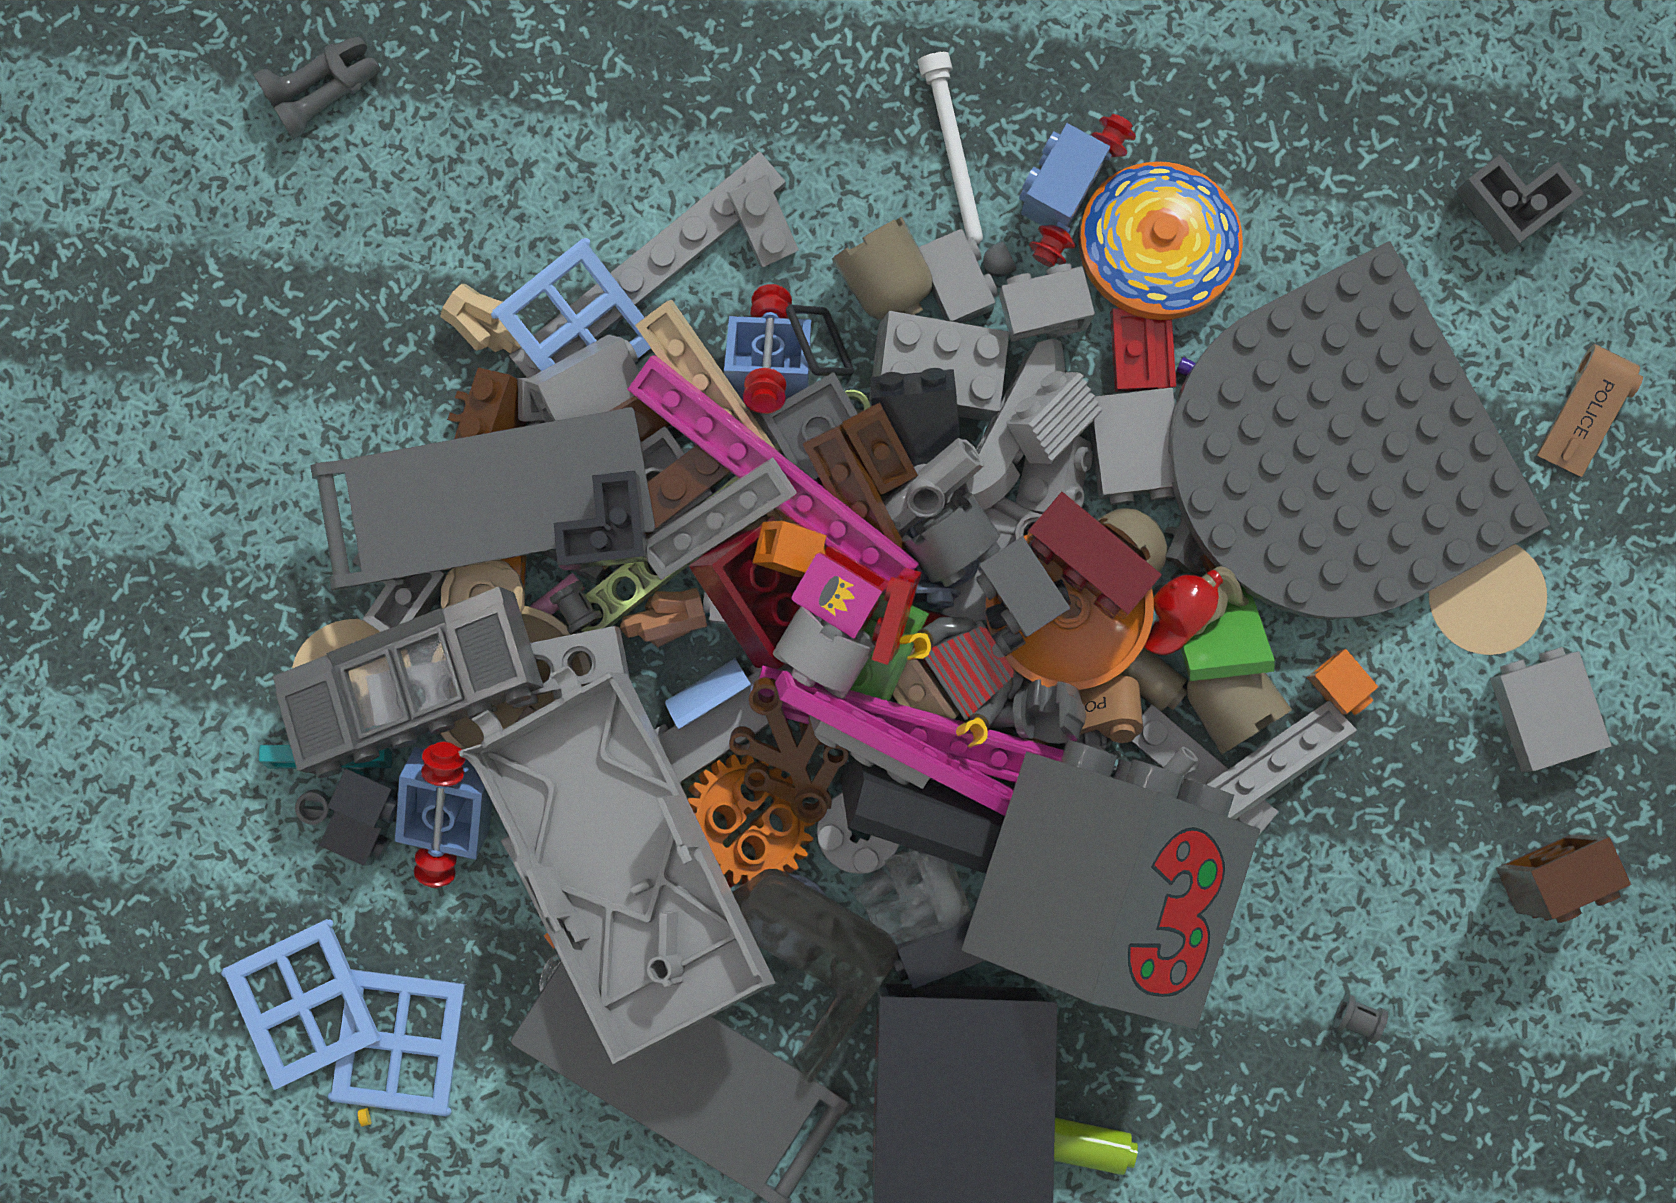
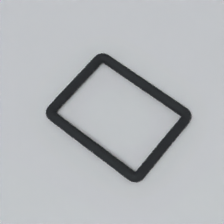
(791, 311)

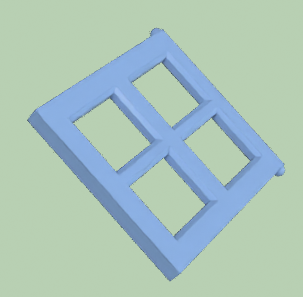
(576, 323)
(301, 1004)
(399, 1042)

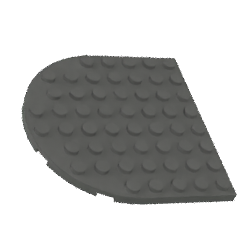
(1343, 450)

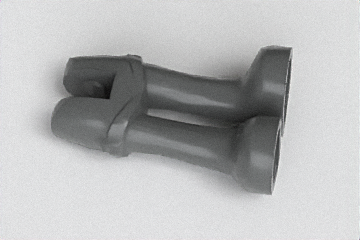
(333, 61)

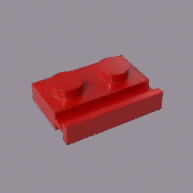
(1142, 352)
(891, 627)

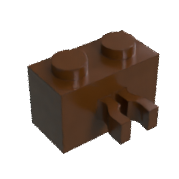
(489, 405)

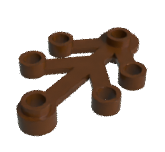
(788, 757)

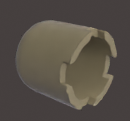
(886, 271)
(1236, 707)

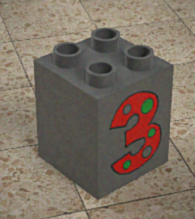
(1113, 883)

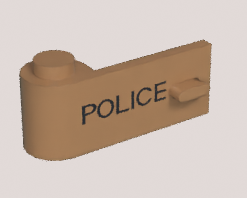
(1590, 409)
(1112, 709)

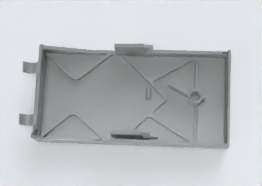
(618, 864)

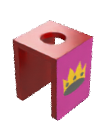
(841, 591)

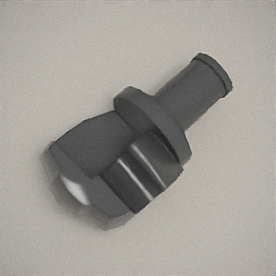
(1044, 713)

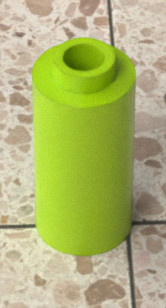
(1094, 1147)

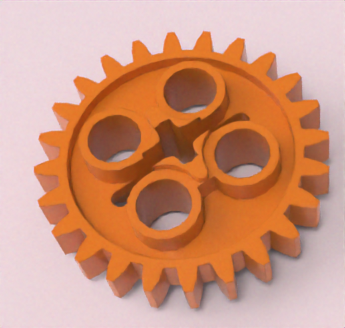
(722, 793)

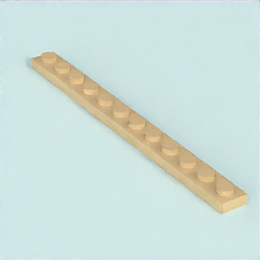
(683, 351)

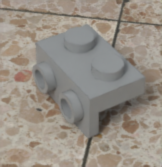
(1044, 482)

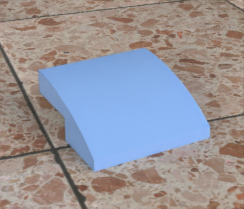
(707, 693)

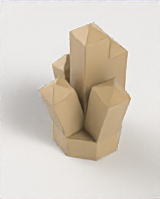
(472, 318)

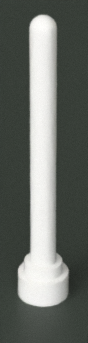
(936, 70)

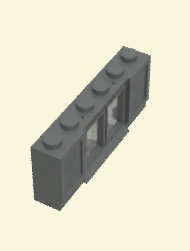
(407, 682)

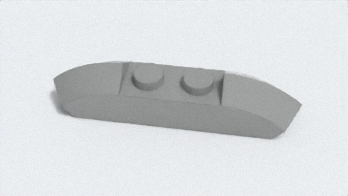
(998, 445)

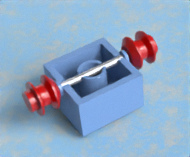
(1067, 173)
(764, 353)
(441, 811)

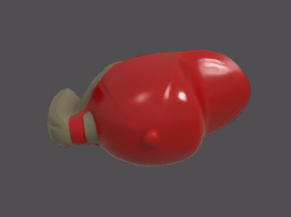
(1189, 605)

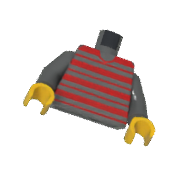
(969, 667)

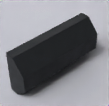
(920, 818)

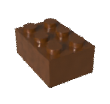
(1564, 877)

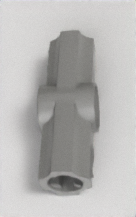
(941, 476)

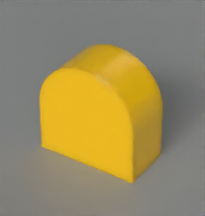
(364, 1117)

